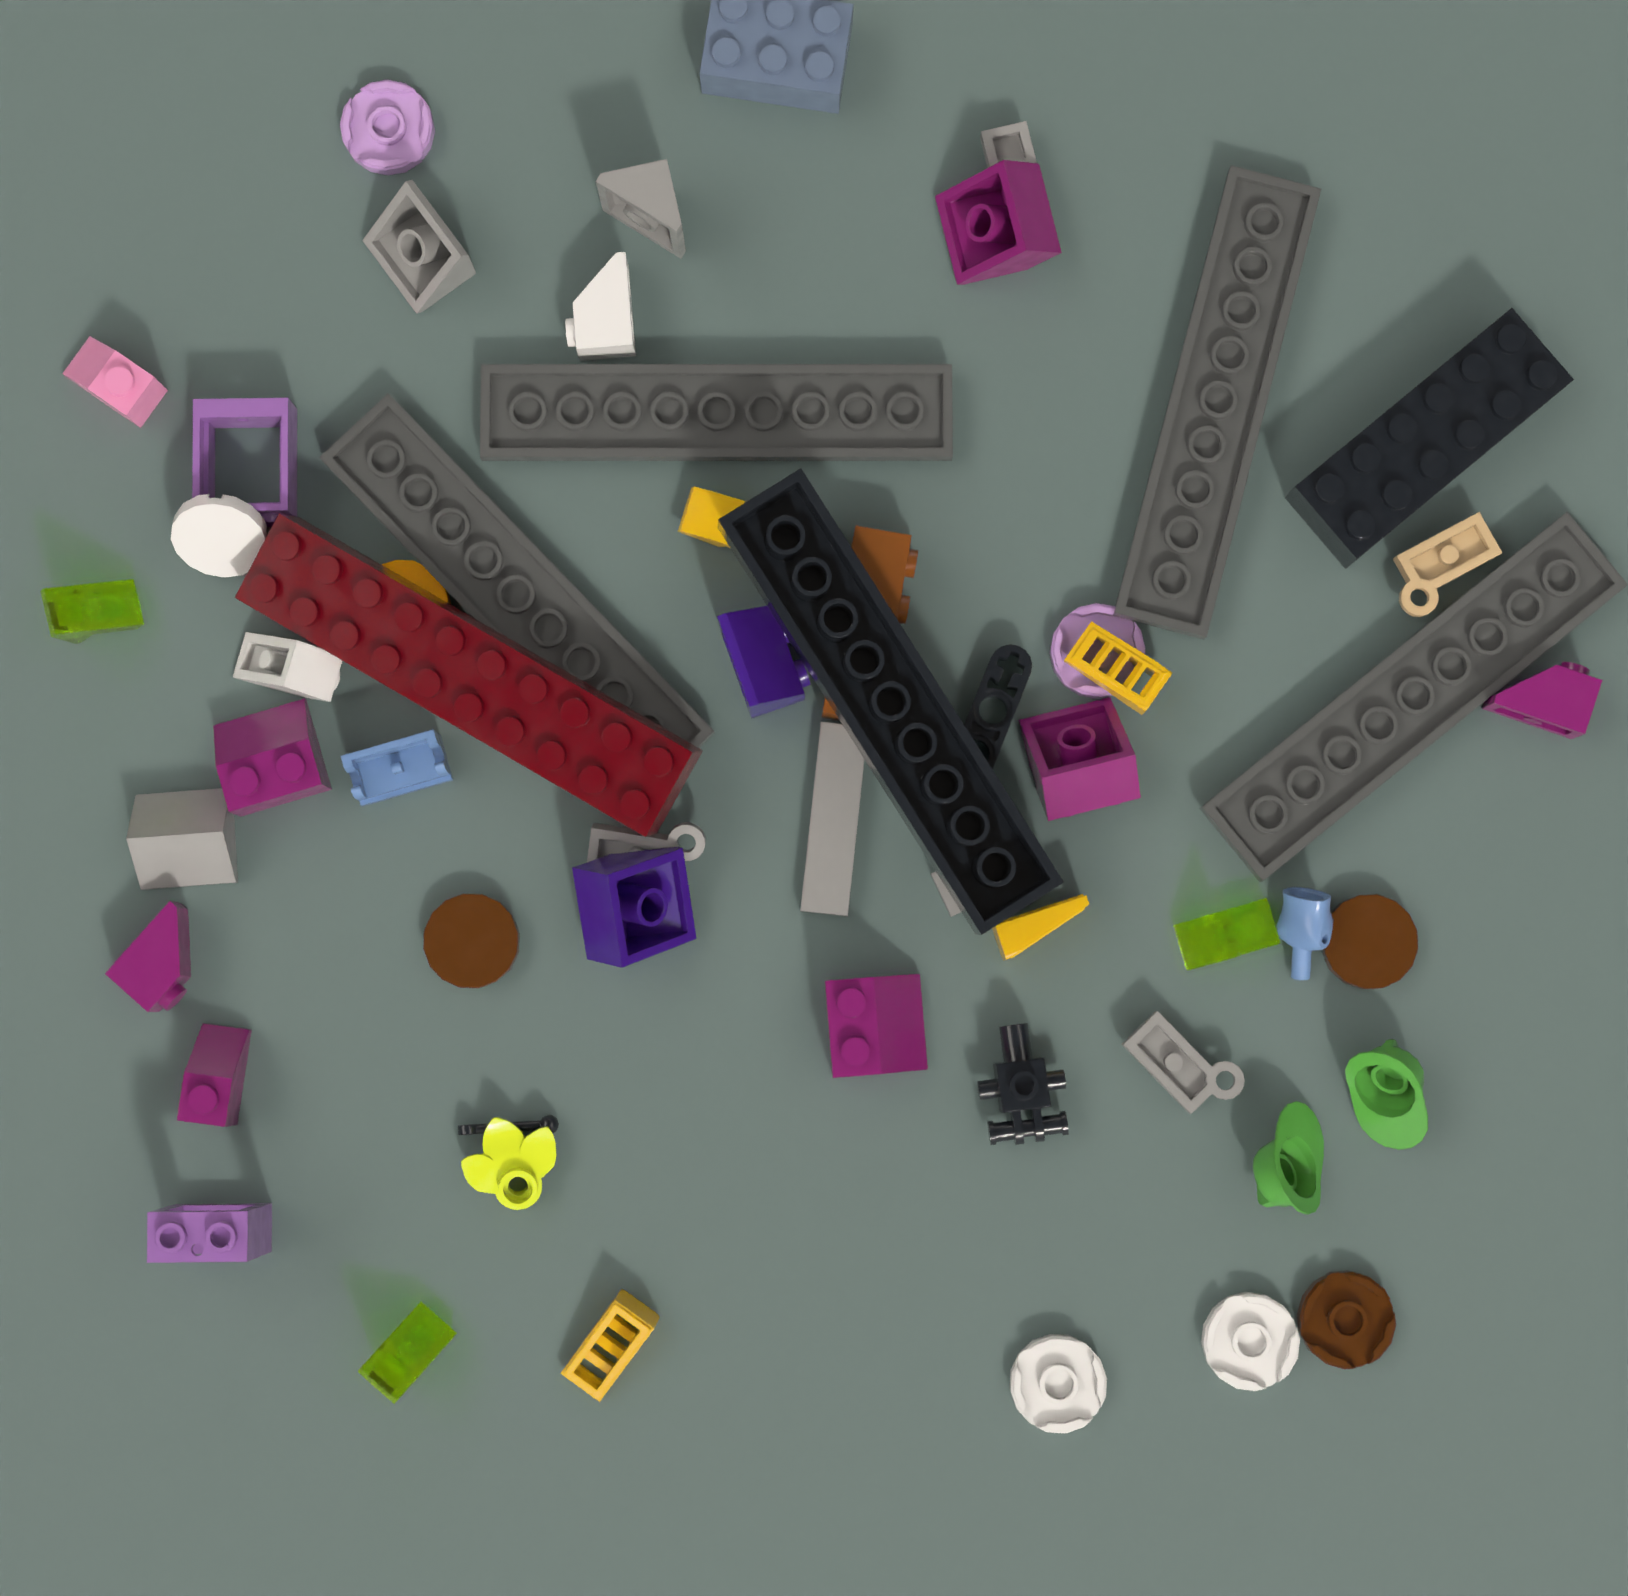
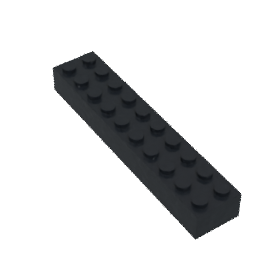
(889, 702)

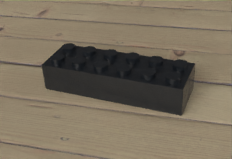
(1428, 438)

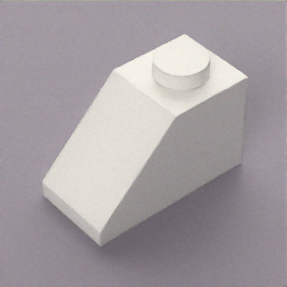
(604, 314)
(288, 666)

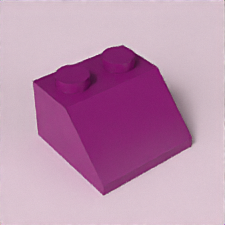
(998, 222)
(269, 758)
(1080, 759)
(876, 1025)

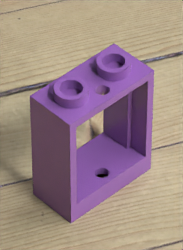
(246, 414)
(211, 1230)

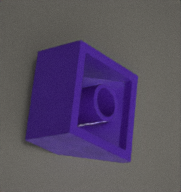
(762, 660)
(634, 905)

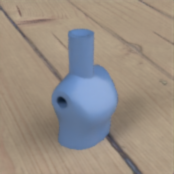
(1305, 926)

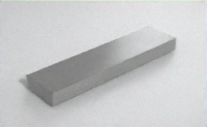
(833, 823)

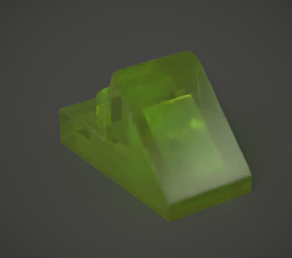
(91, 609)
(1226, 934)
(407, 1352)

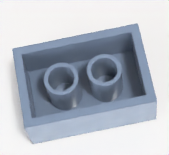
(778, 52)

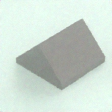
(645, 202)
(418, 249)
(182, 839)

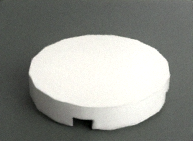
(218, 534)
(1250, 1341)
(1058, 1383)

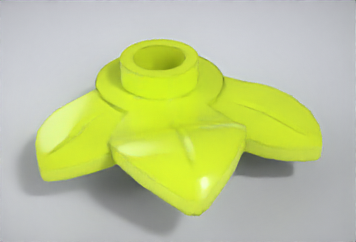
(509, 1156)

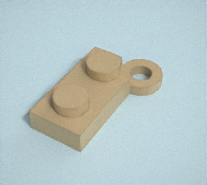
(1443, 560)

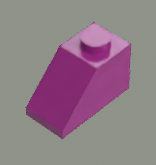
(1553, 700)
(157, 961)
(215, 1076)

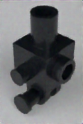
(1022, 1085)

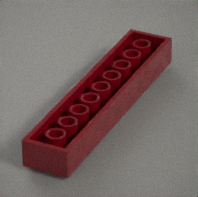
(468, 674)

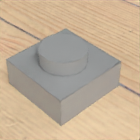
(1008, 143)

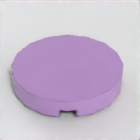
(387, 127)
(1070, 631)

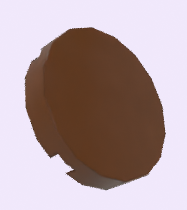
(471, 941)
(1371, 942)
(1346, 1319)

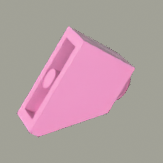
(115, 381)

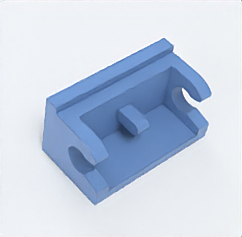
(397, 767)

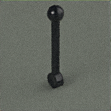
(548, 1120)

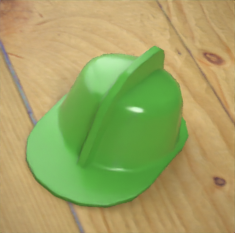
(1388, 1095)
(1292, 1163)

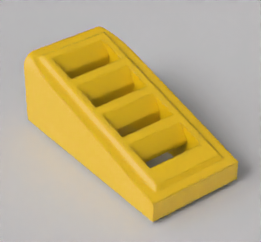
(1126, 652)
(1027, 928)
(636, 1314)

